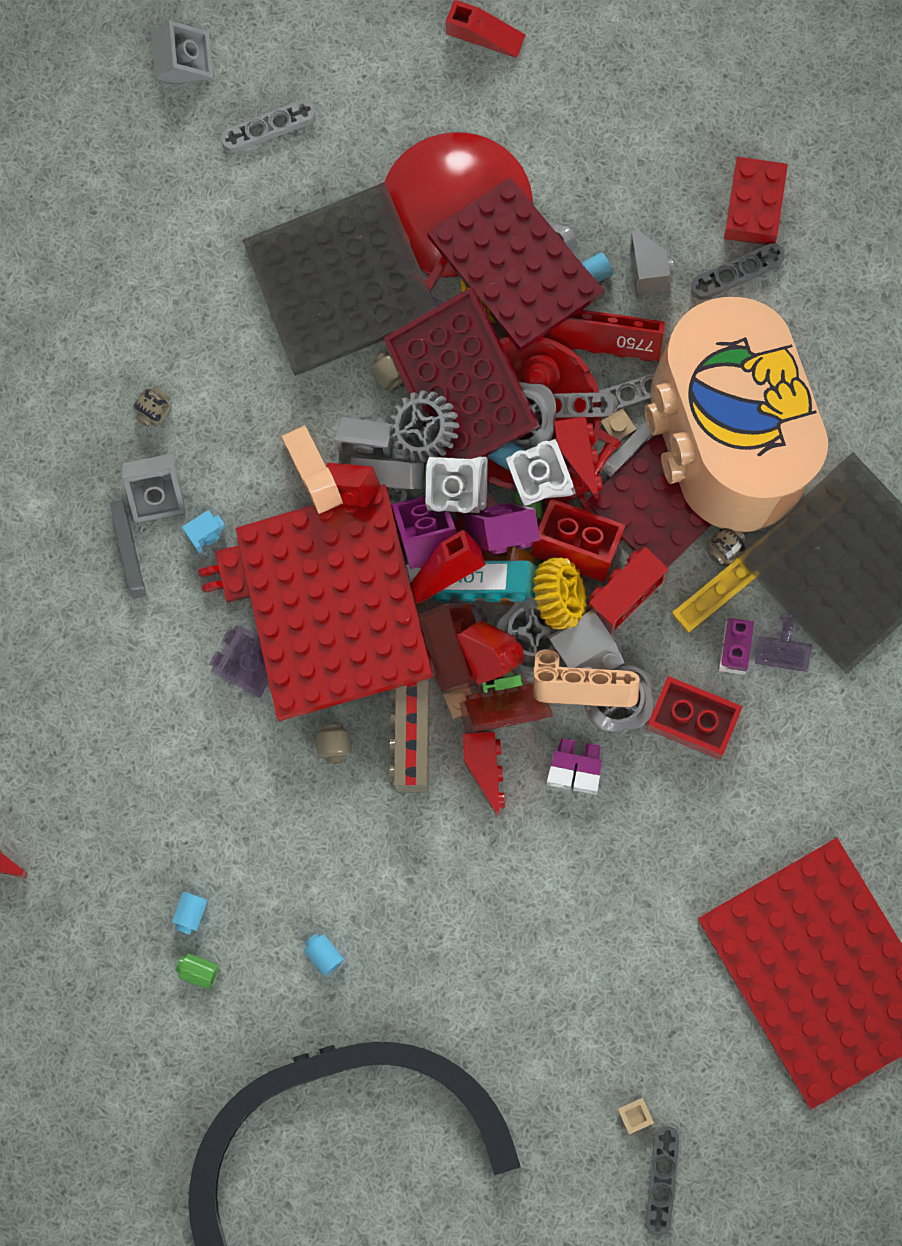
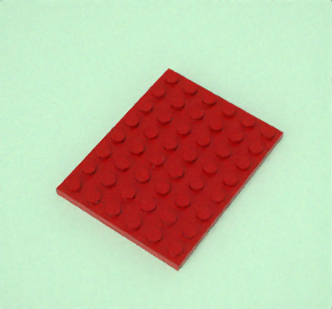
(333, 605)
(816, 970)

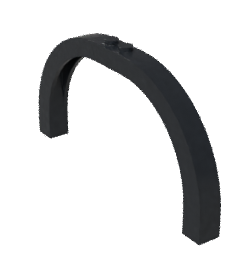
(206, 1169)

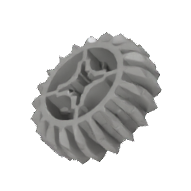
(415, 408)

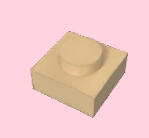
(618, 425)
(453, 699)
(635, 1116)

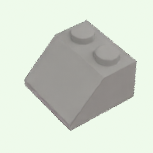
(181, 53)
(650, 265)
(364, 437)
(153, 488)
(586, 645)

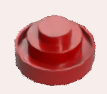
(540, 370)

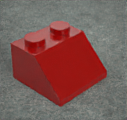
(489, 651)

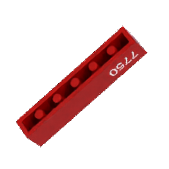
(611, 335)

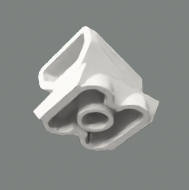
(540, 473)
(456, 484)

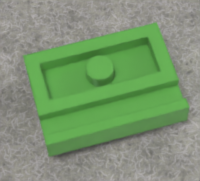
(504, 682)

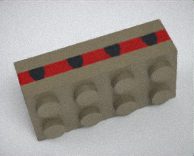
(411, 741)

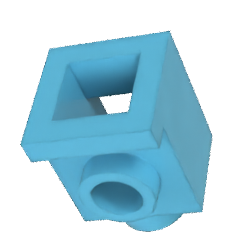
(204, 530)

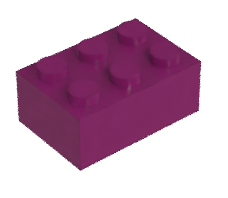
(502, 527)
(421, 529)

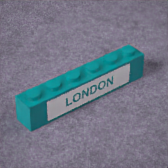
(490, 582)

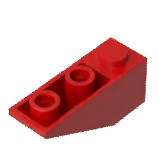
(483, 29)
(574, 444)
(447, 565)
(481, 761)

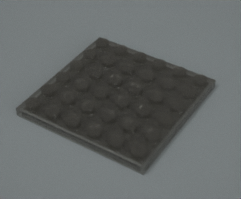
(338, 278)
(837, 562)

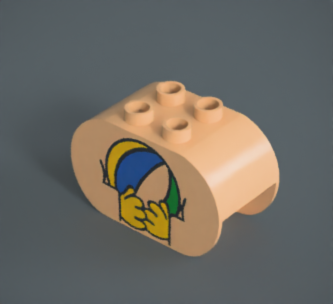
(736, 414)

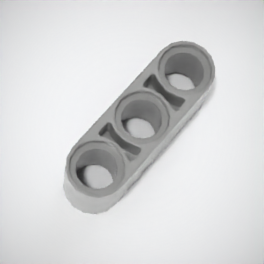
(394, 471)

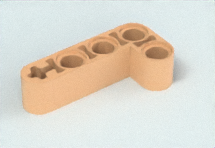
(312, 469)
(582, 685)

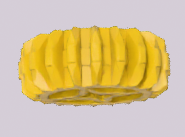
(559, 593)

